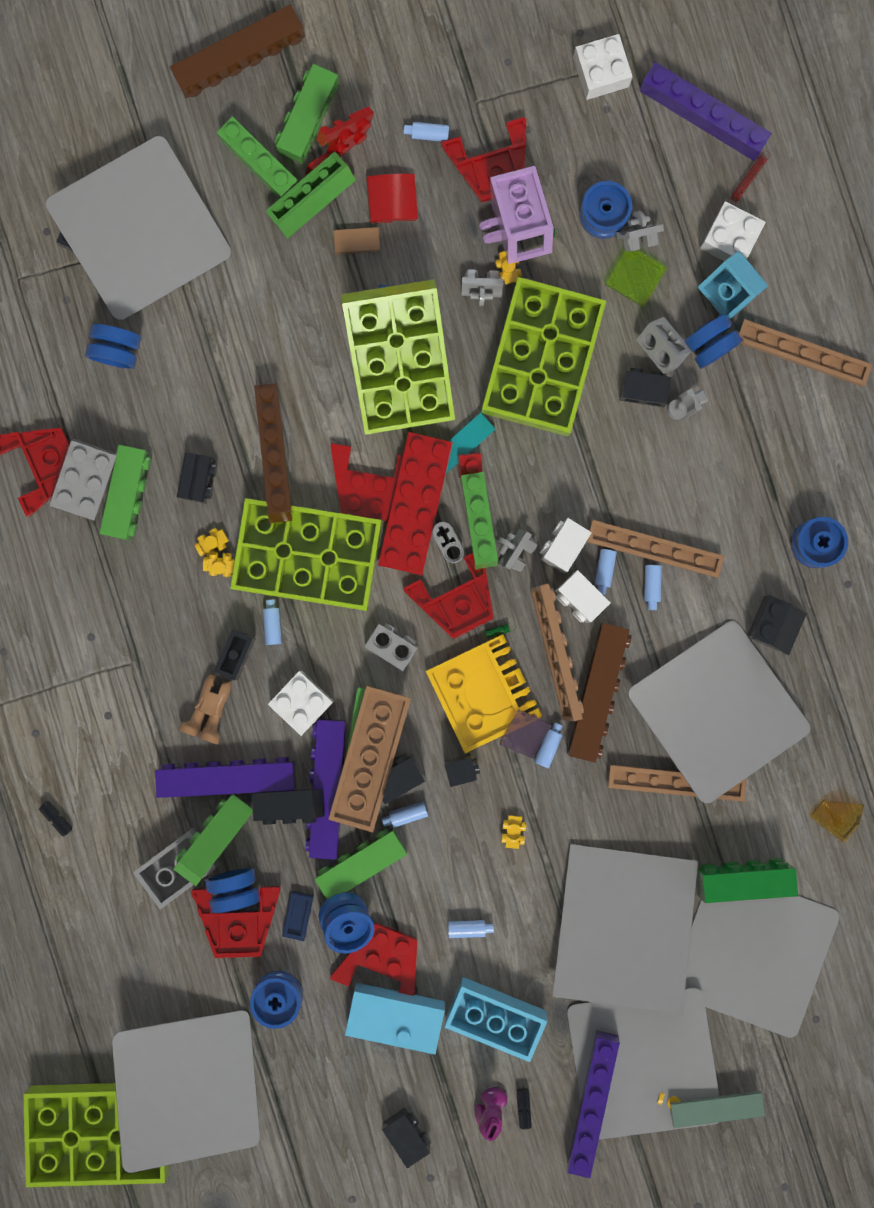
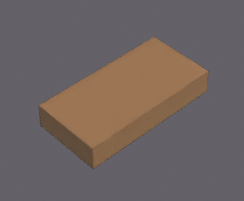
(356, 240)

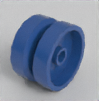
(603, 197)
(713, 341)
(113, 346)
(832, 538)
(232, 890)
(346, 923)
(276, 1013)

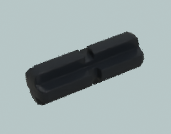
(58, 822)
(523, 1105)

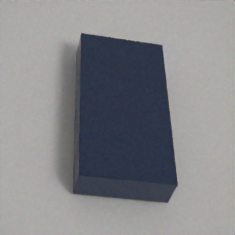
(298, 915)

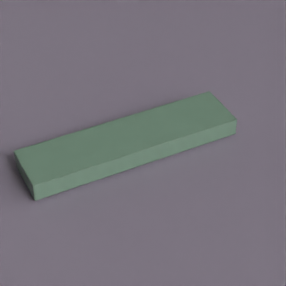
(717, 1109)

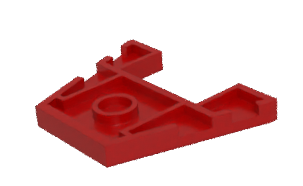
(343, 135)
(479, 169)
(45, 455)
(362, 492)
(460, 608)
(237, 932)
(386, 953)

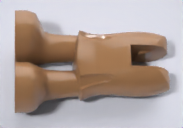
(209, 704)

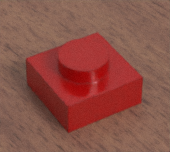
(469, 463)

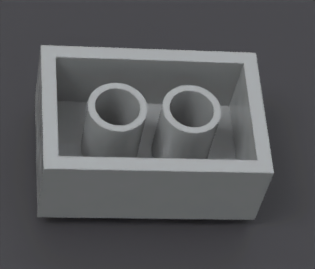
(82, 479)
(158, 875)

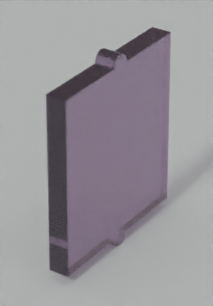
(525, 733)

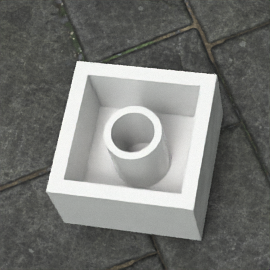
(602, 66)
(732, 232)
(565, 545)
(581, 597)
(301, 702)

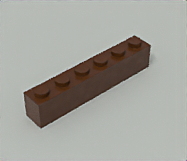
(238, 51)
(273, 453)
(598, 692)

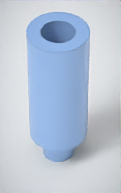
(427, 131)
(605, 570)
(652, 590)
(272, 624)
(549, 746)
(406, 814)
(469, 929)

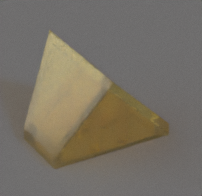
(838, 818)

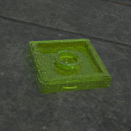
(636, 276)

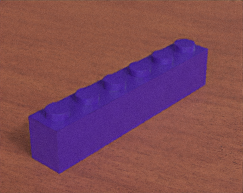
(704, 111)
(326, 776)
(225, 779)
(593, 1104)

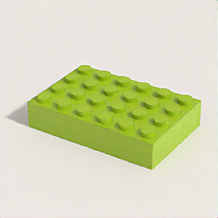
(398, 356)
(543, 356)
(308, 559)
(76, 1138)

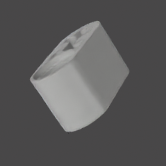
(440, 540)

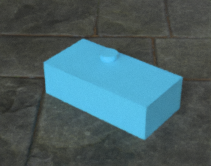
(395, 1018)
(496, 1019)

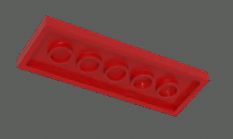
(414, 503)

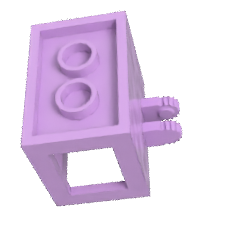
(518, 214)

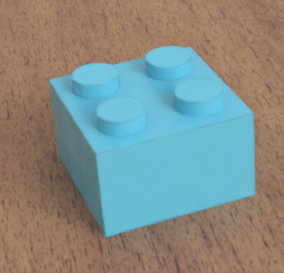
(733, 285)

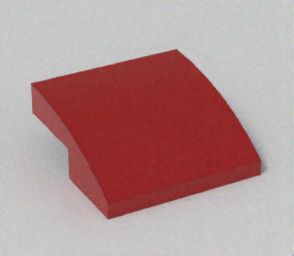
(392, 198)

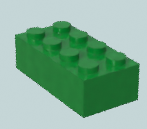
(746, 881)

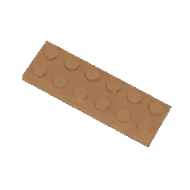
(558, 660)
(369, 758)

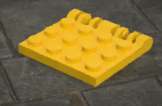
(478, 694)

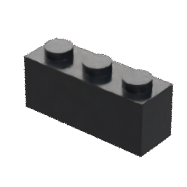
(288, 806)

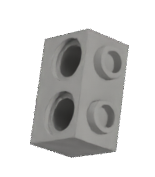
(663, 345)
(389, 651)

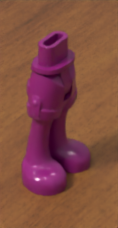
(490, 1114)

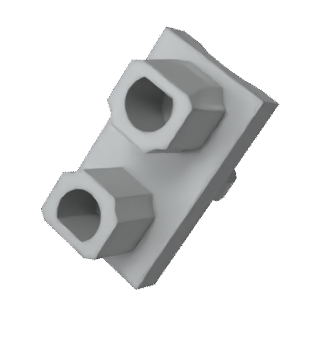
(648, 232)
(482, 287)
(686, 404)
(512, 548)

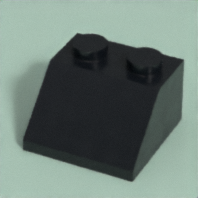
(776, 624)
(403, 777)

